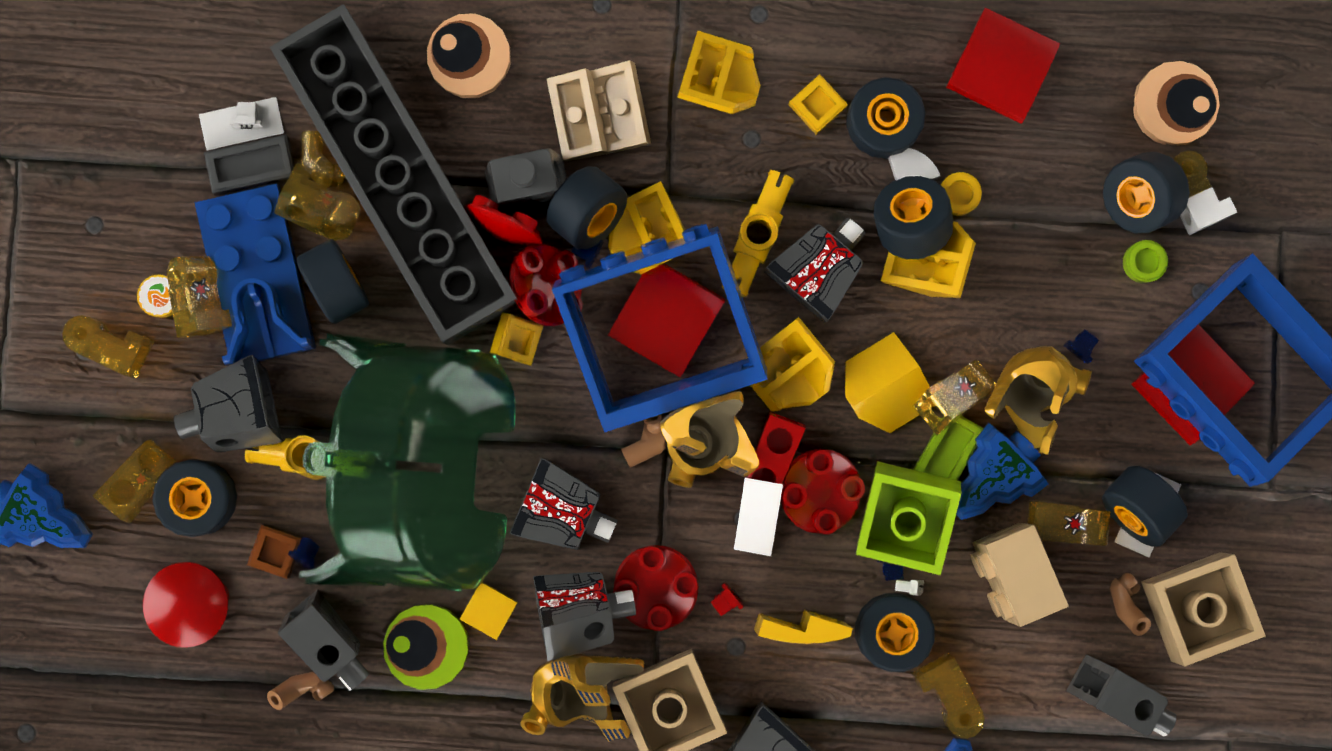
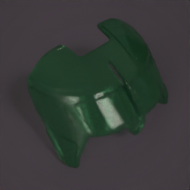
(410, 523)

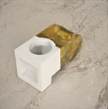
(1203, 205)

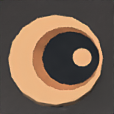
(468, 55)
(1176, 103)

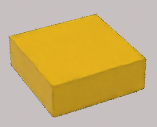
(818, 104)
(516, 339)
(488, 610)

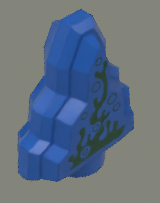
(999, 472)
(36, 513)

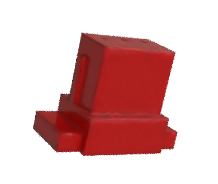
(726, 600)

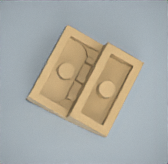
(598, 111)

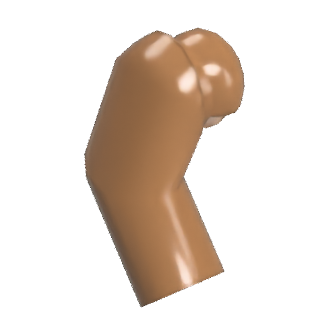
(650, 445)
(1125, 608)
(297, 686)

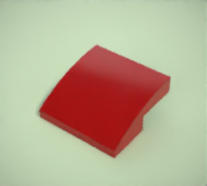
(1003, 65)
(666, 318)
(1209, 369)

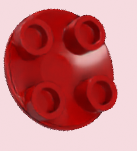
(514, 230)
(532, 281)
(821, 491)
(661, 584)
(185, 604)

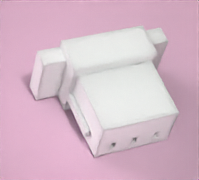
(246, 116)
(914, 587)

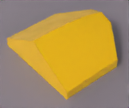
(720, 75)
(646, 218)
(937, 274)
(796, 368)
(885, 384)

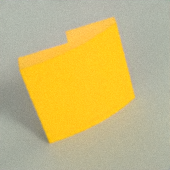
(812, 629)

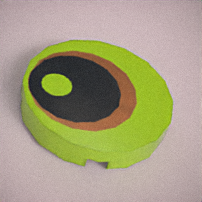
(426, 646)

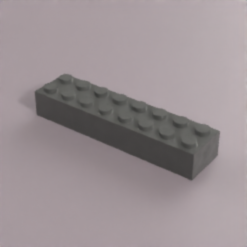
(394, 175)

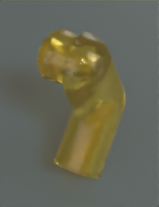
(323, 171)

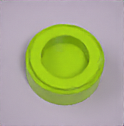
(1145, 261)

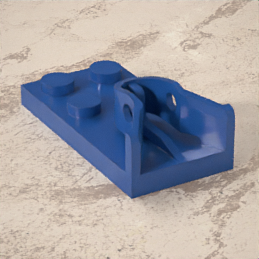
(256, 275)

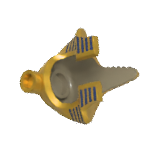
(1034, 383)
(708, 437)
(578, 689)

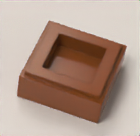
(272, 551)

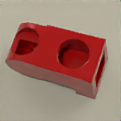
(777, 447)

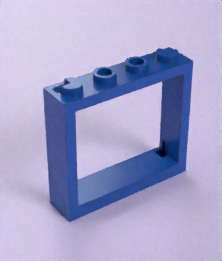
(679, 393)
(1191, 404)

